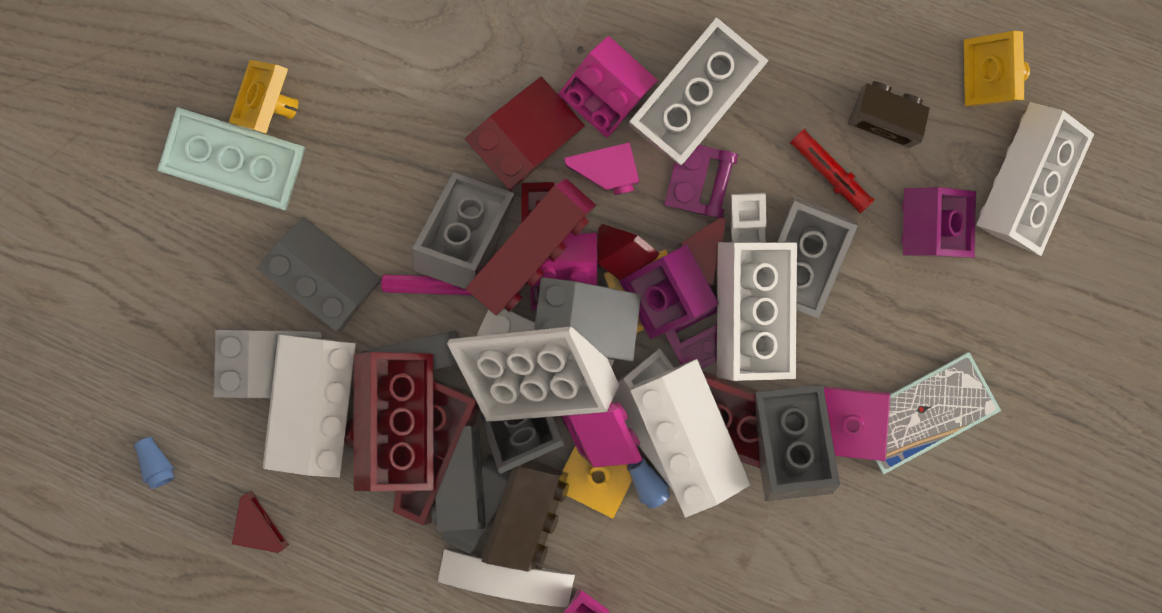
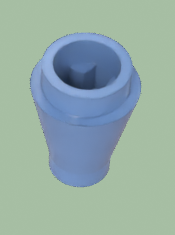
(154, 466)
(648, 484)

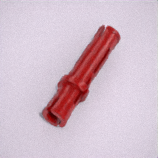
(860, 200)

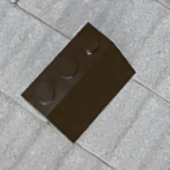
(526, 517)

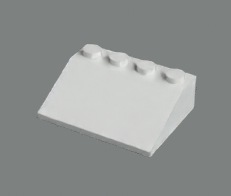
(535, 374)

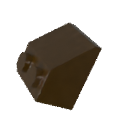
(890, 115)

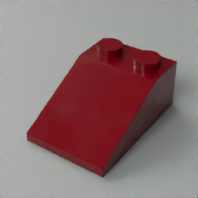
(524, 133)

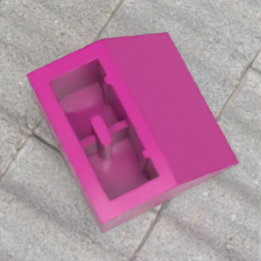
(607, 86)
(575, 264)
(604, 437)

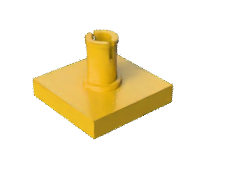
(994, 69)
(261, 97)
(596, 486)

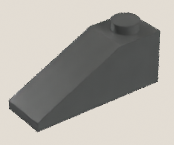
(461, 491)

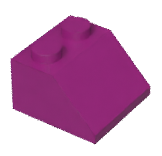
(939, 222)
(670, 291)

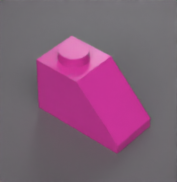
(607, 168)

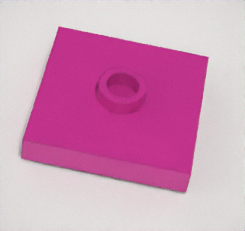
(858, 422)

